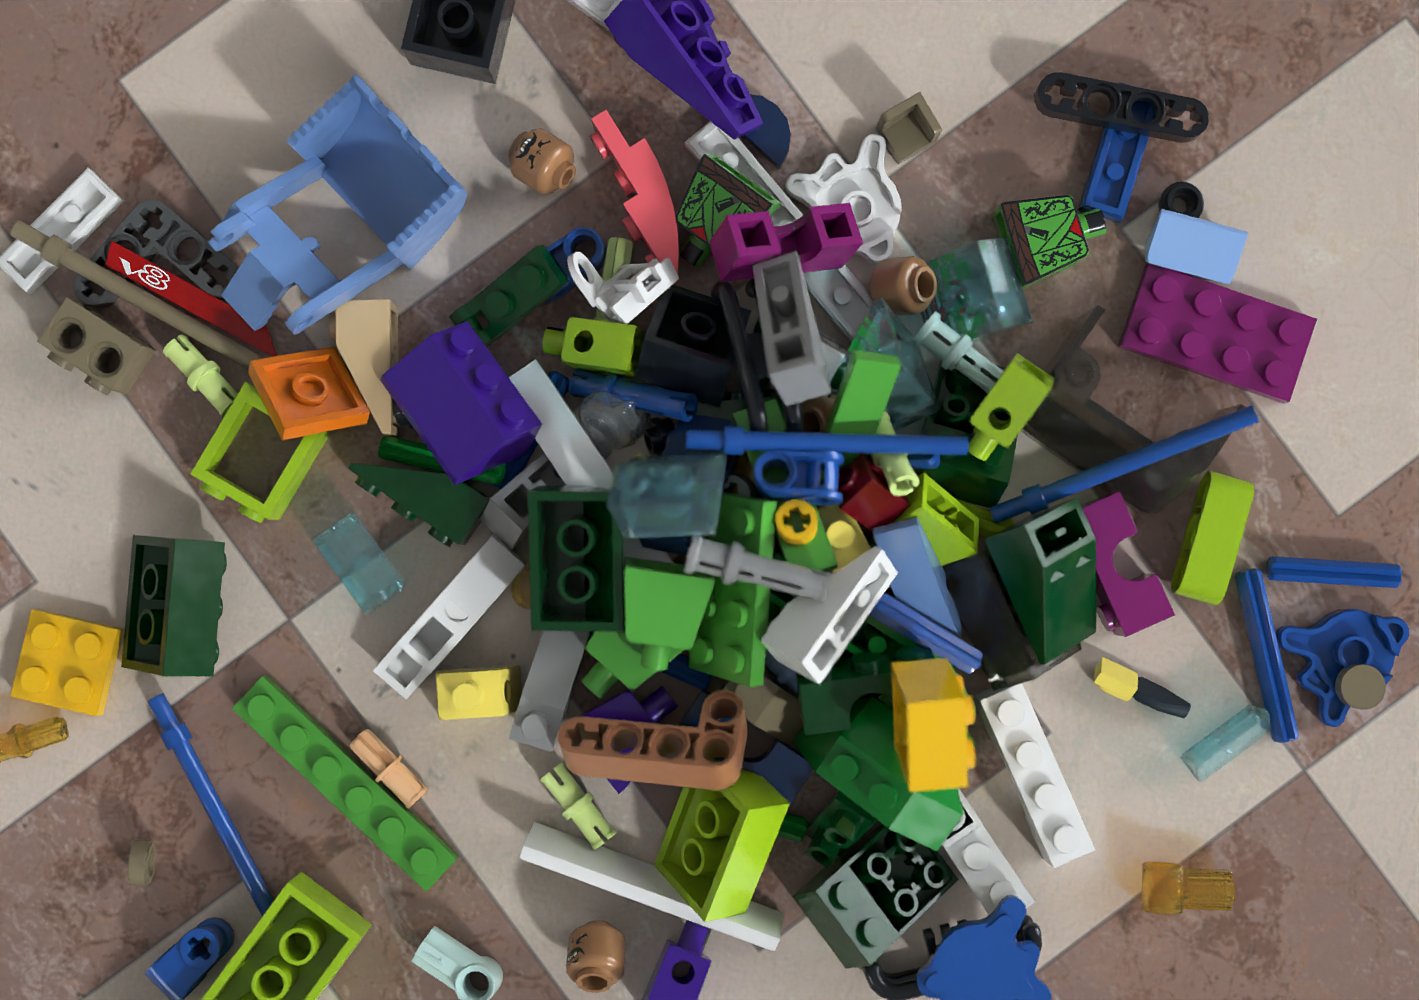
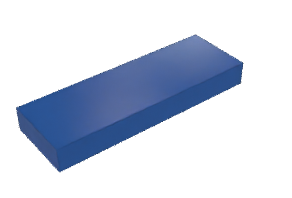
(1116, 167)

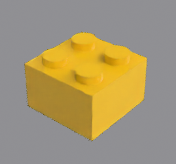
(931, 724)

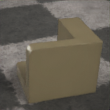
(909, 128)

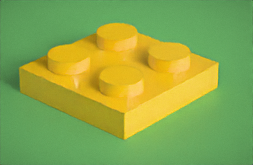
(66, 662)

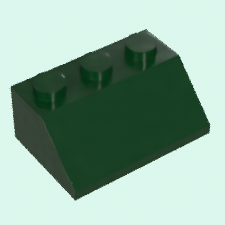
(575, 560)
(173, 606)

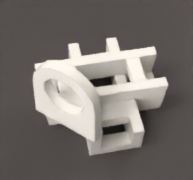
(625, 292)

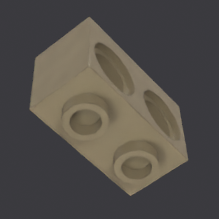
(98, 343)

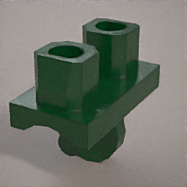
(836, 828)

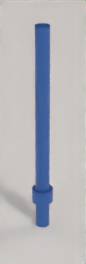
(735, 440)
(1037, 498)
(177, 737)

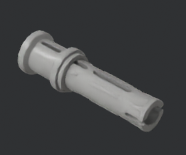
(734, 563)

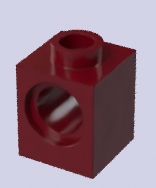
(867, 494)

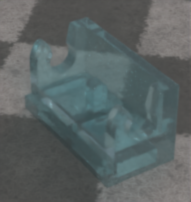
(359, 563)

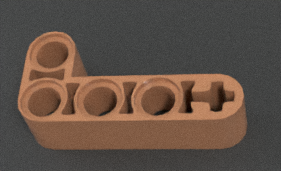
(594, 747)

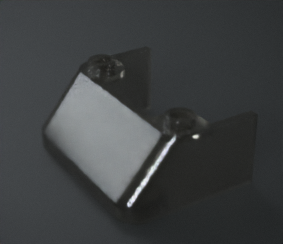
(1089, 435)

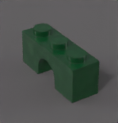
(828, 705)

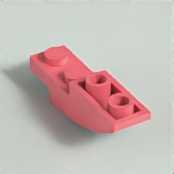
(651, 209)

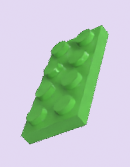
(738, 612)

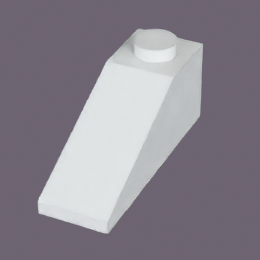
(813, 633)

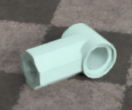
(453, 962)

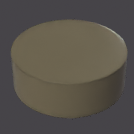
(1360, 686)
(141, 862)

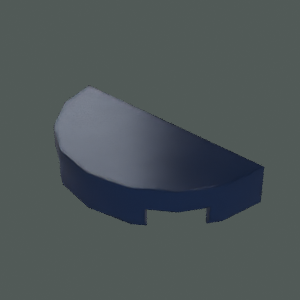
(773, 136)

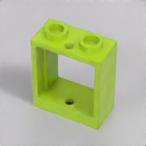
(288, 481)

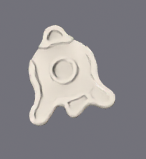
(864, 187)

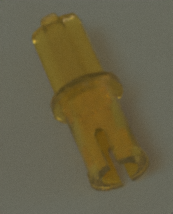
(24, 740)

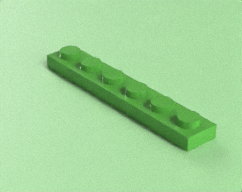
(345, 782)

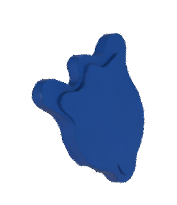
(1339, 641)
(985, 960)

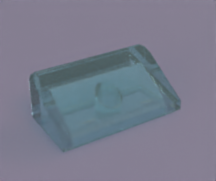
(1227, 742)

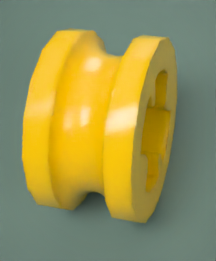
(806, 512)

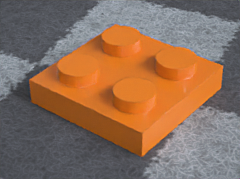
(308, 392)

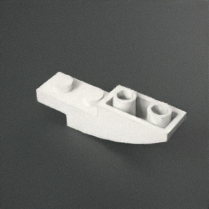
(449, 617)
(982, 861)

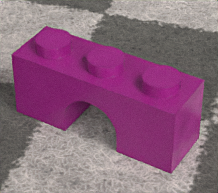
(821, 237)
(1125, 603)

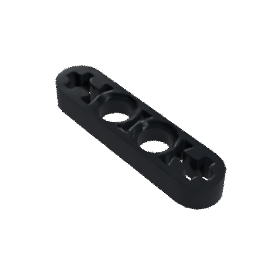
(1120, 114)

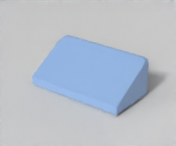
(1195, 246)

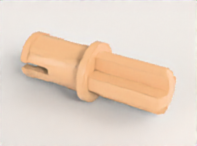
(388, 767)

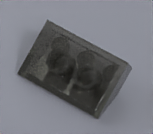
(994, 622)

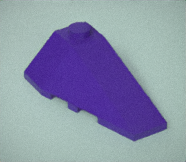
(682, 52)

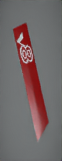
(187, 296)

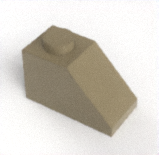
(770, 708)

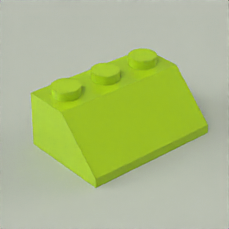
(721, 844)

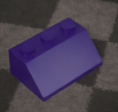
(462, 403)

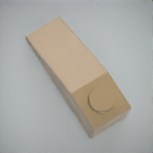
(369, 346)

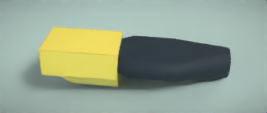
(1126, 684)

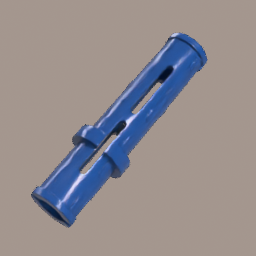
(646, 397)

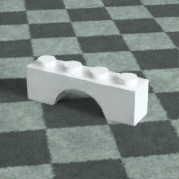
(1035, 773)

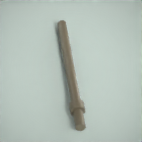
(60, 253)

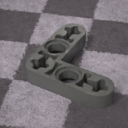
(163, 241)

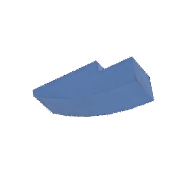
(920, 574)

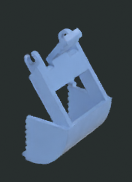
(377, 172)

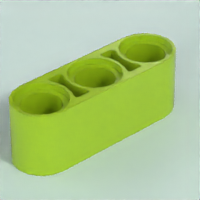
(1212, 538)

